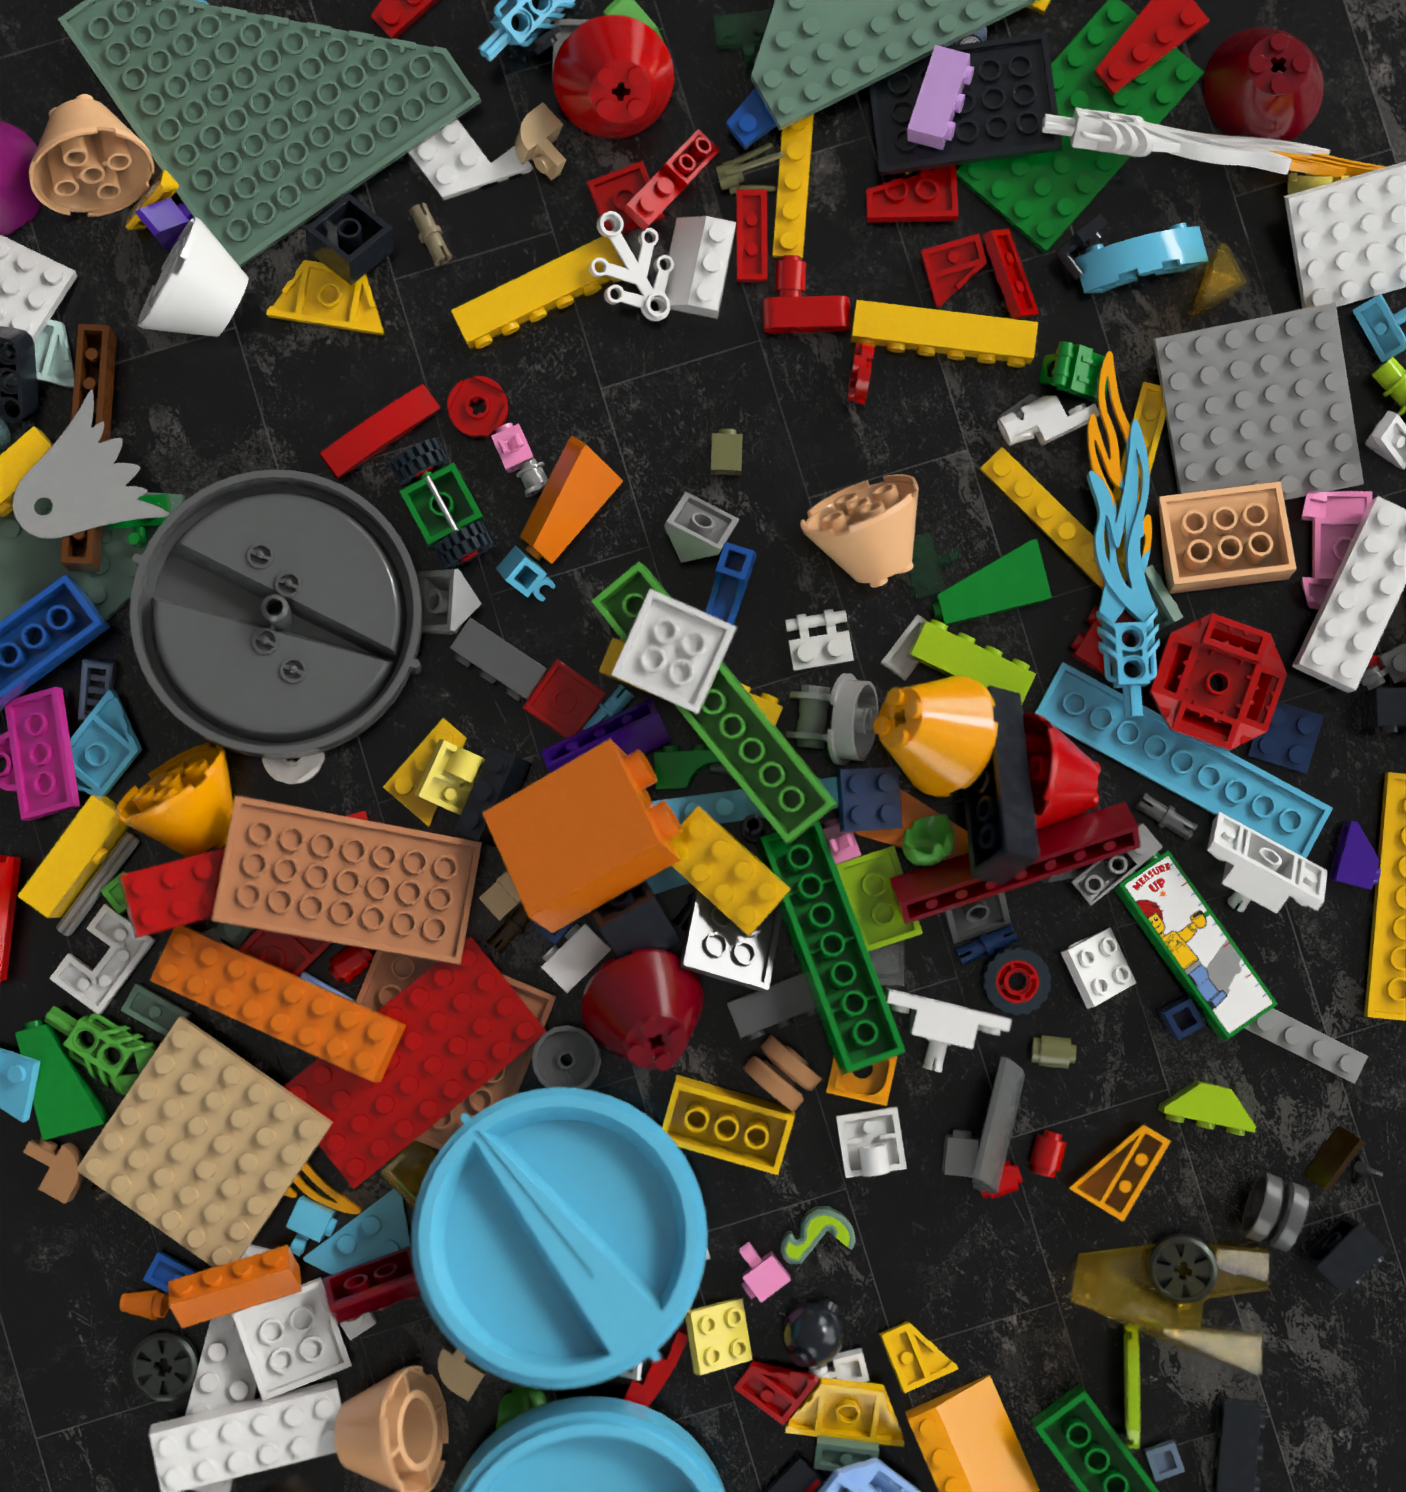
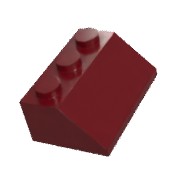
(371, 1286)

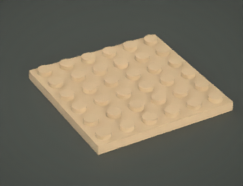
(204, 1145)

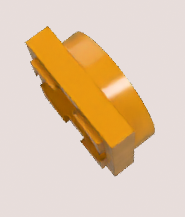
(870, 1089)

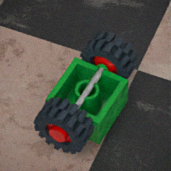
(441, 503)

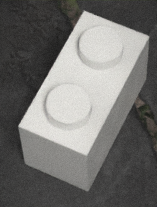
(575, 957)

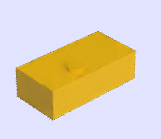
(74, 858)
(728, 1124)

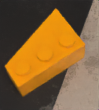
(1123, 1172)

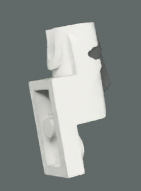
(1042, 417)

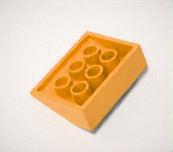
(971, 1442)

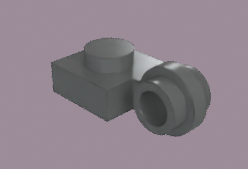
(1393, 665)

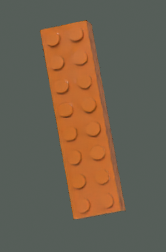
(278, 1003)

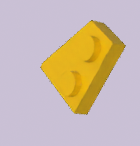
(914, 1357)

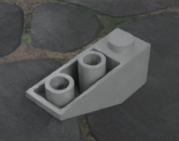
(1104, 874)

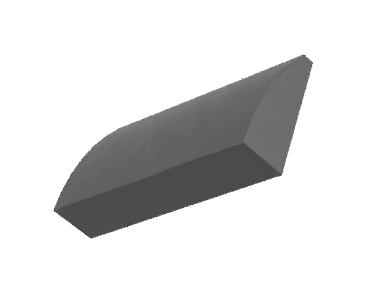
(998, 1127)

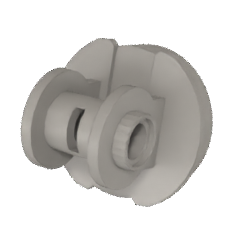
(852, 718)

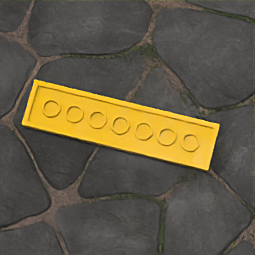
(1388, 936)

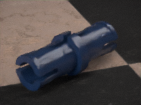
(986, 944)

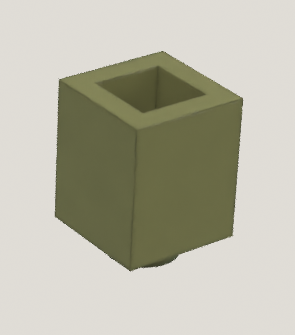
(726, 452)

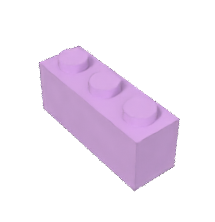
(940, 97)

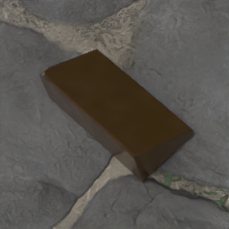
(1333, 1158)

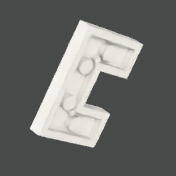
(99, 986)

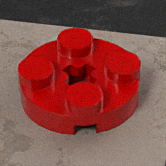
(860, 372)
(471, 391)

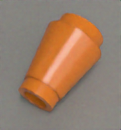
(146, 1304)

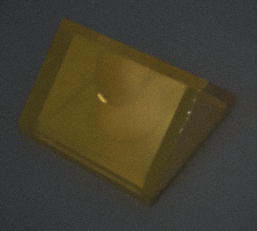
(1220, 280)
(409, 1170)

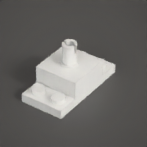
(1263, 869)
(943, 1023)

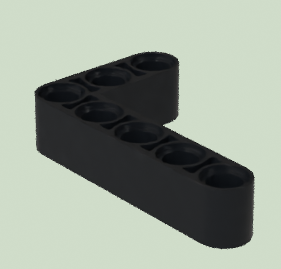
(17, 374)

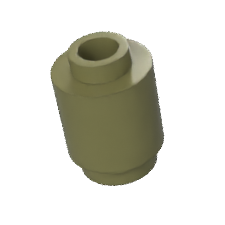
(1053, 1051)

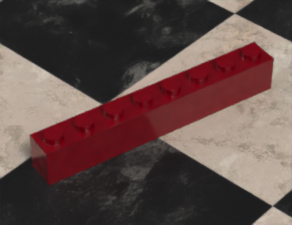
(1060, 850)

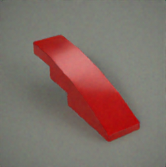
(379, 431)
(646, 1389)

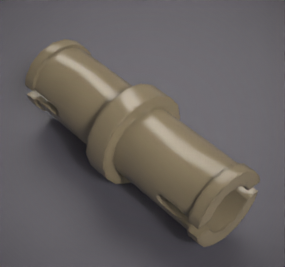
(430, 234)

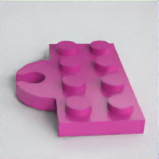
(39, 755)

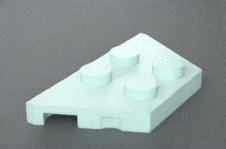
(54, 356)

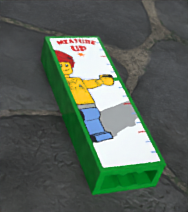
(1195, 945)

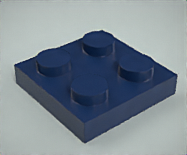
(1288, 739)
(869, 799)

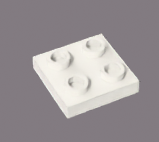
(1098, 967)
(871, 1142)

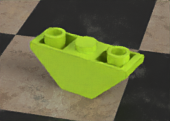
(1209, 1106)

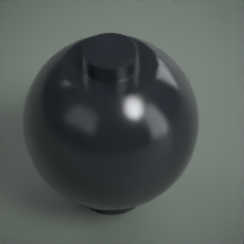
(813, 1333)

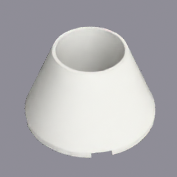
(196, 287)

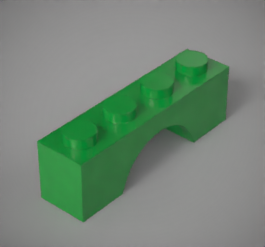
(679, 768)

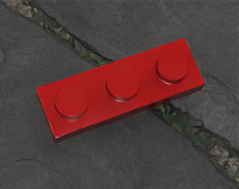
(751, 235)
(1010, 274)

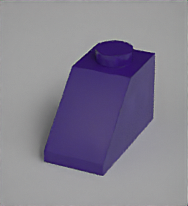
(165, 220)
(1355, 859)

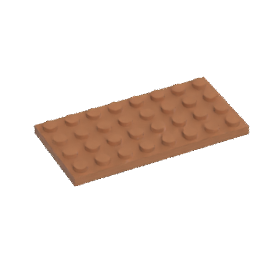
(346, 881)

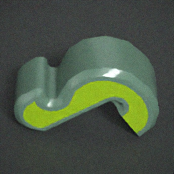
(812, 1229)

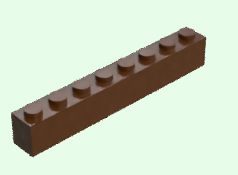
(92, 371)

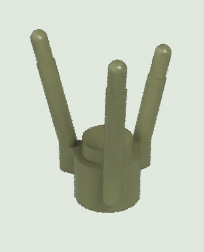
(731, 173)

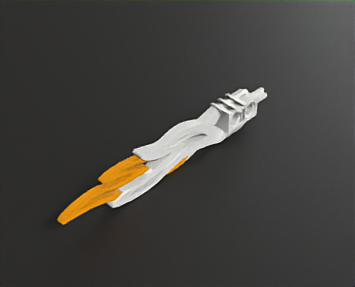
(1137, 138)

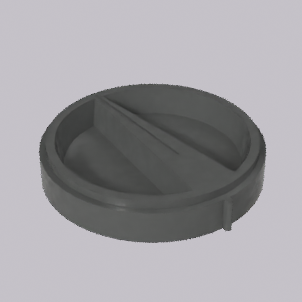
(276, 614)

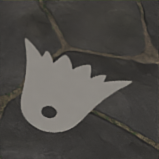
(81, 483)

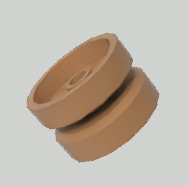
(780, 1074)

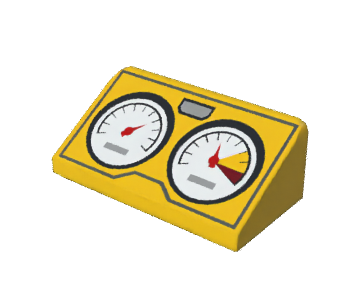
(160, 190)

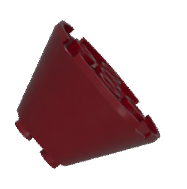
(1263, 85)
(643, 1007)

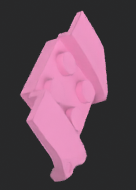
(1334, 523)

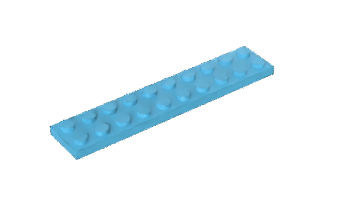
(1181, 763)

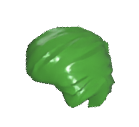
(928, 840)
(518, 1402)

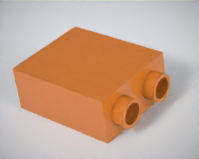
(584, 834)

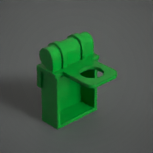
(1074, 370)

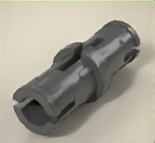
(1166, 816)

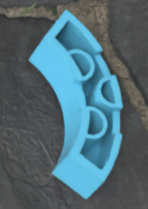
(1157, 253)

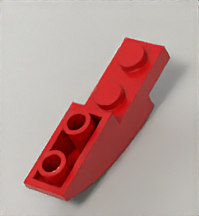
(671, 180)

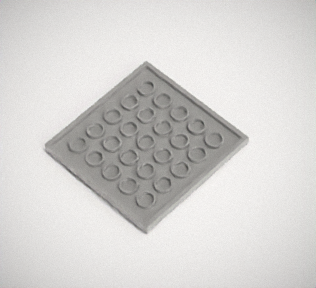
(1260, 404)

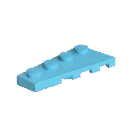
(17, 1083)

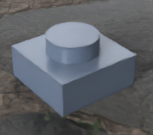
(1164, 1460)

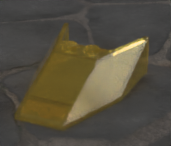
(1120, 1288)

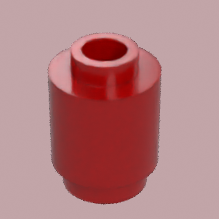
(790, 276)
(349, 963)
(1047, 1154)
(1009, 1181)

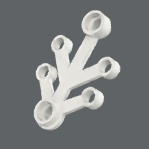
(635, 271)

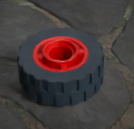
(1030, 994)

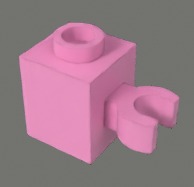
(512, 446)
(841, 844)
(764, 1275)

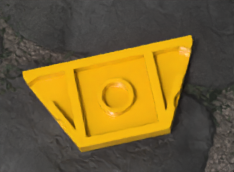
(327, 300)
(847, 1412)

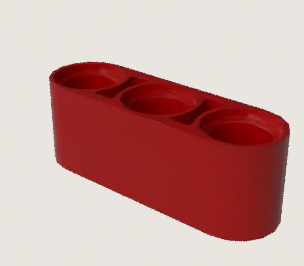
(806, 314)

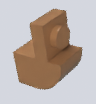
(63, 1176)

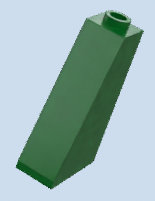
(1000, 587)
(62, 1092)

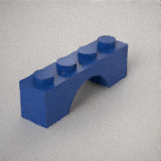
(730, 582)

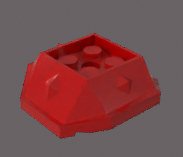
(1250, 678)

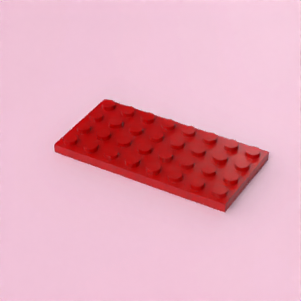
(457, 1036)

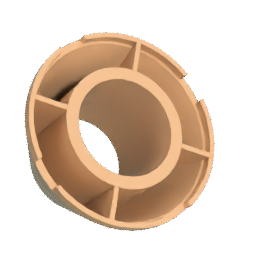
(395, 1431)

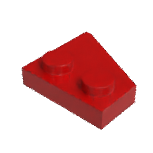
(952, 265)
(775, 1388)

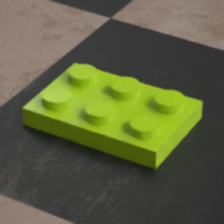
(872, 898)

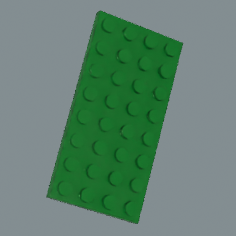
(1051, 189)

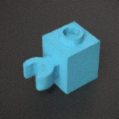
(524, 573)
(310, 1221)

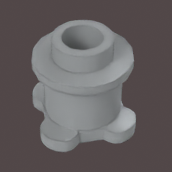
(533, 477)

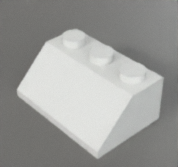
(701, 261)

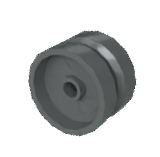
(565, 1041)
(1275, 1211)

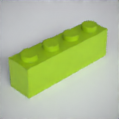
(961, 657)

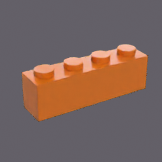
(234, 1286)

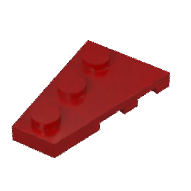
(915, 199)

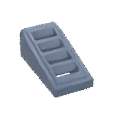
(87, 675)

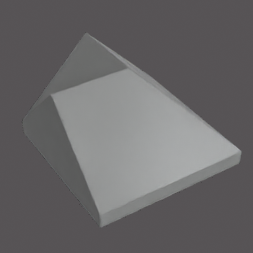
(698, 528)
(445, 601)

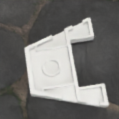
(458, 165)

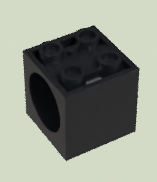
(635, 922)

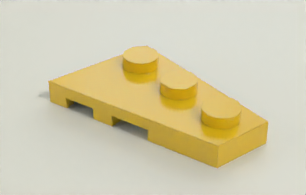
(407, 777)

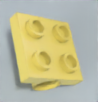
(449, 776)
(718, 1336)

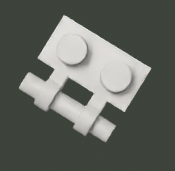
(822, 649)

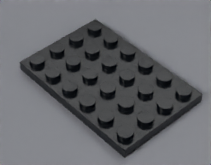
(999, 114)

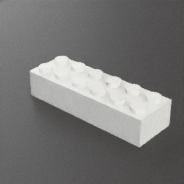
(1358, 599)
(246, 1437)

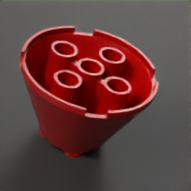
(597, 59)
(1060, 773)

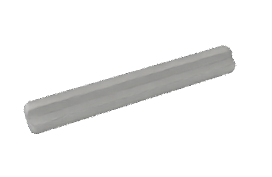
(99, 880)

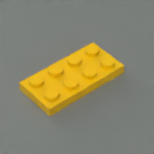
(726, 871)

